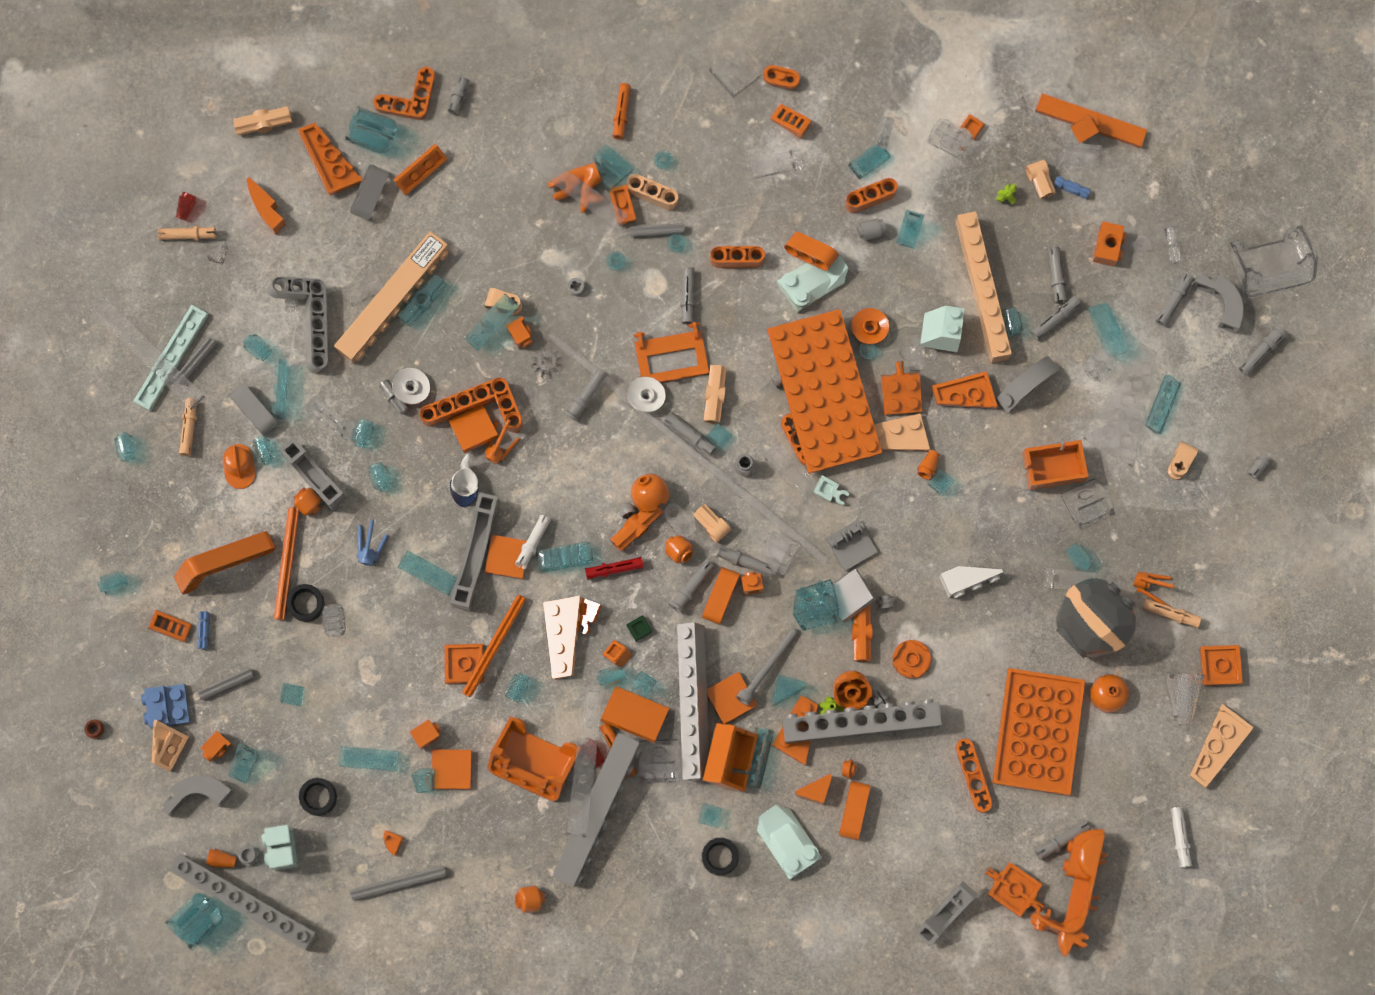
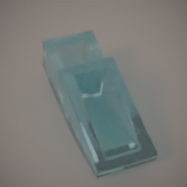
(491, 322)
(1108, 330)

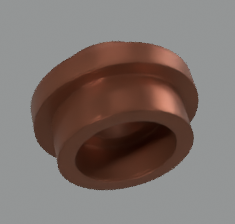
(88, 729)

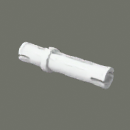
(529, 548)
(1181, 837)

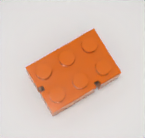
(1053, 467)
(730, 750)

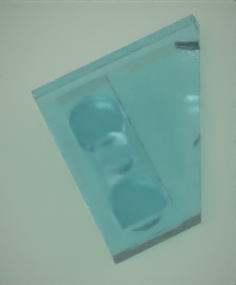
(611, 167)

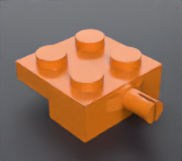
(901, 391)

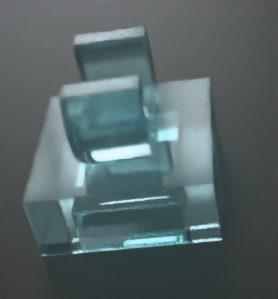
(644, 682)

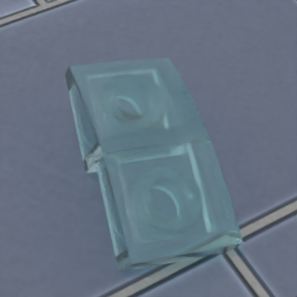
(869, 161)

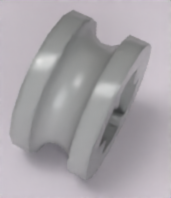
(572, 291)

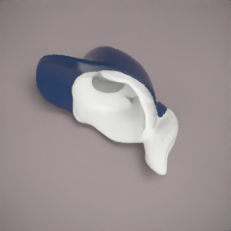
(464, 484)

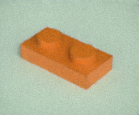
(621, 198)

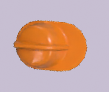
(239, 466)

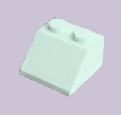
(942, 328)

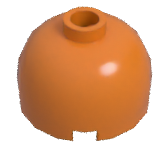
(649, 492)
(852, 690)
(1102, 697)

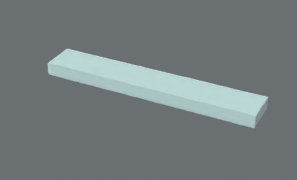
(174, 353)

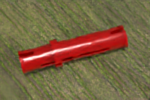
(614, 568)

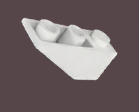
(965, 578)

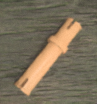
(187, 233)
(189, 419)
(1171, 613)

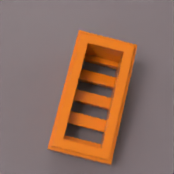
(806, 122)
(152, 626)

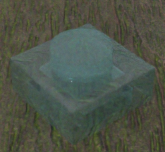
(718, 436)
(941, 482)
(709, 815)

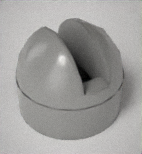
(627, 510)

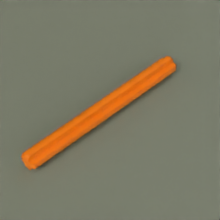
(286, 563)
(494, 646)

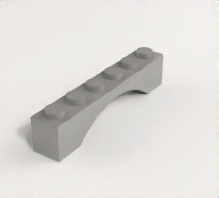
(475, 552)

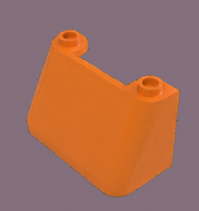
(531, 761)

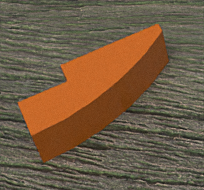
(265, 206)

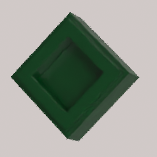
(639, 628)

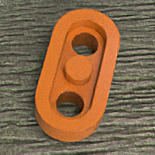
(782, 75)

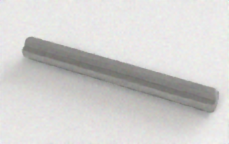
(398, 883)

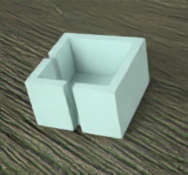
(280, 848)

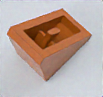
(816, 790)

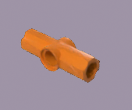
(634, 528)
(862, 635)

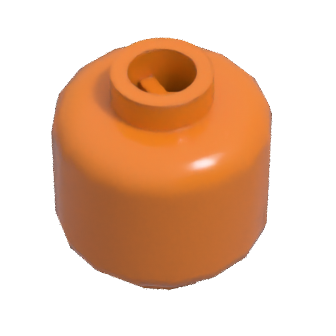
(307, 501)
(679, 549)
(529, 899)

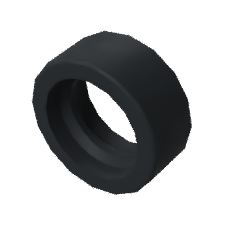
(291, 599)
(317, 811)
(705, 856)

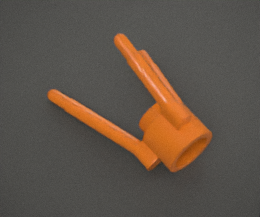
(494, 452)
(1143, 581)

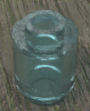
(1012, 321)
(257, 347)
(363, 433)
(125, 447)
(263, 450)
(380, 476)
(1079, 557)
(112, 582)
(611, 676)
(517, 687)

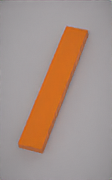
(1108, 127)

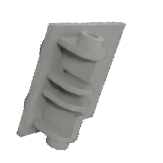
(851, 545)

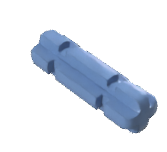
(1072, 187)
(203, 630)

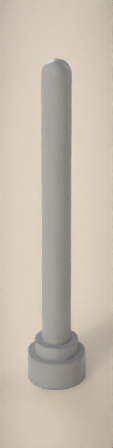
(745, 695)

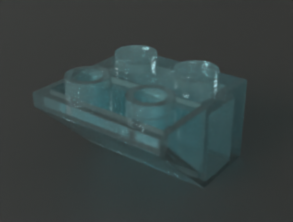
(816, 605)

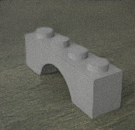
(312, 474)

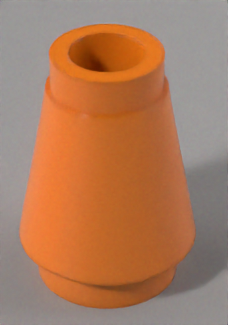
(928, 466)
(220, 859)

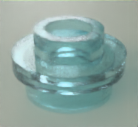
(663, 165)
(676, 237)
(615, 255)
(868, 355)

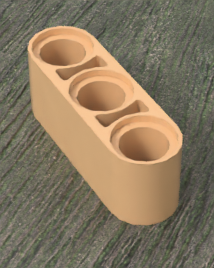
(658, 199)

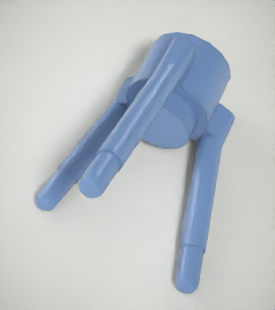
(367, 555)

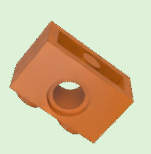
(1103, 253)

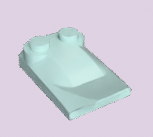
(811, 284)
(787, 840)

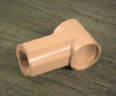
(1039, 174)
(714, 526)

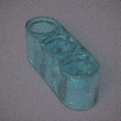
(564, 556)

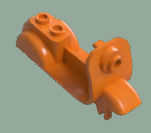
(1082, 866)

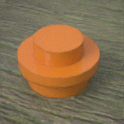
(849, 769)

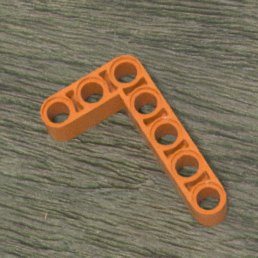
(474, 401)
(221, 558)

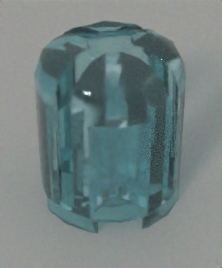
(371, 131)
(195, 920)

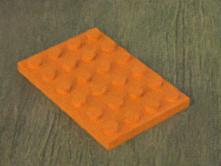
(1038, 731)

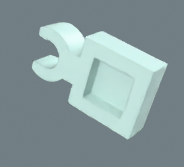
(828, 489)

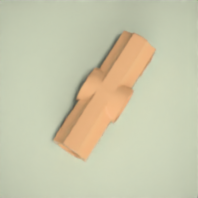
(262, 121)
(715, 394)

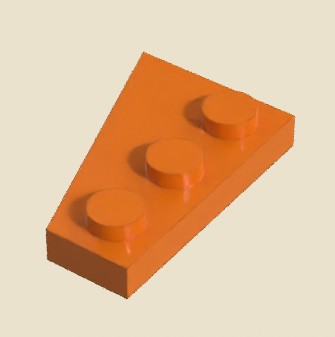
(966, 392)
(799, 750)

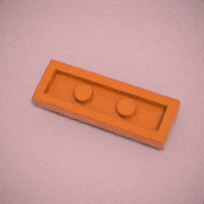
(420, 169)

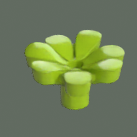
(1007, 193)
(827, 706)

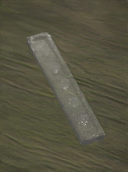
(577, 189)

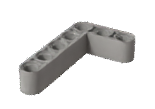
(312, 316)

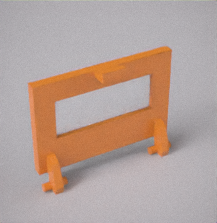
(672, 356)

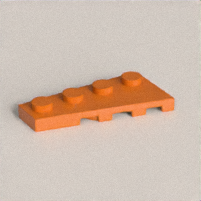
(329, 163)

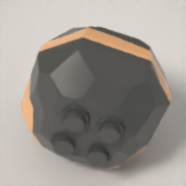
(1096, 618)

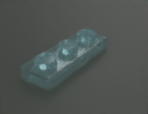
(280, 389)
(1163, 404)
(427, 573)
(760, 757)
(368, 758)

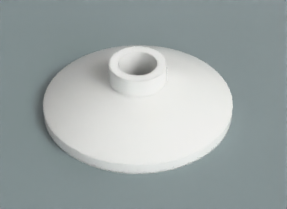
(415, 379)
(649, 387)

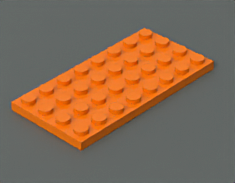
(824, 391)

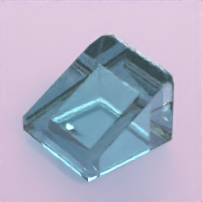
(291, 694)
(424, 780)

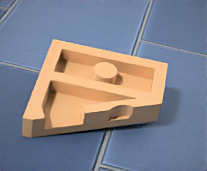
(166, 745)

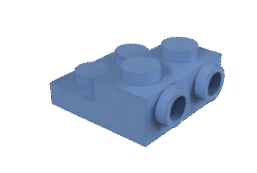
(166, 705)

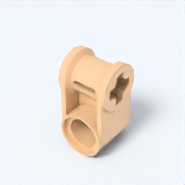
(495, 294)
(1182, 458)

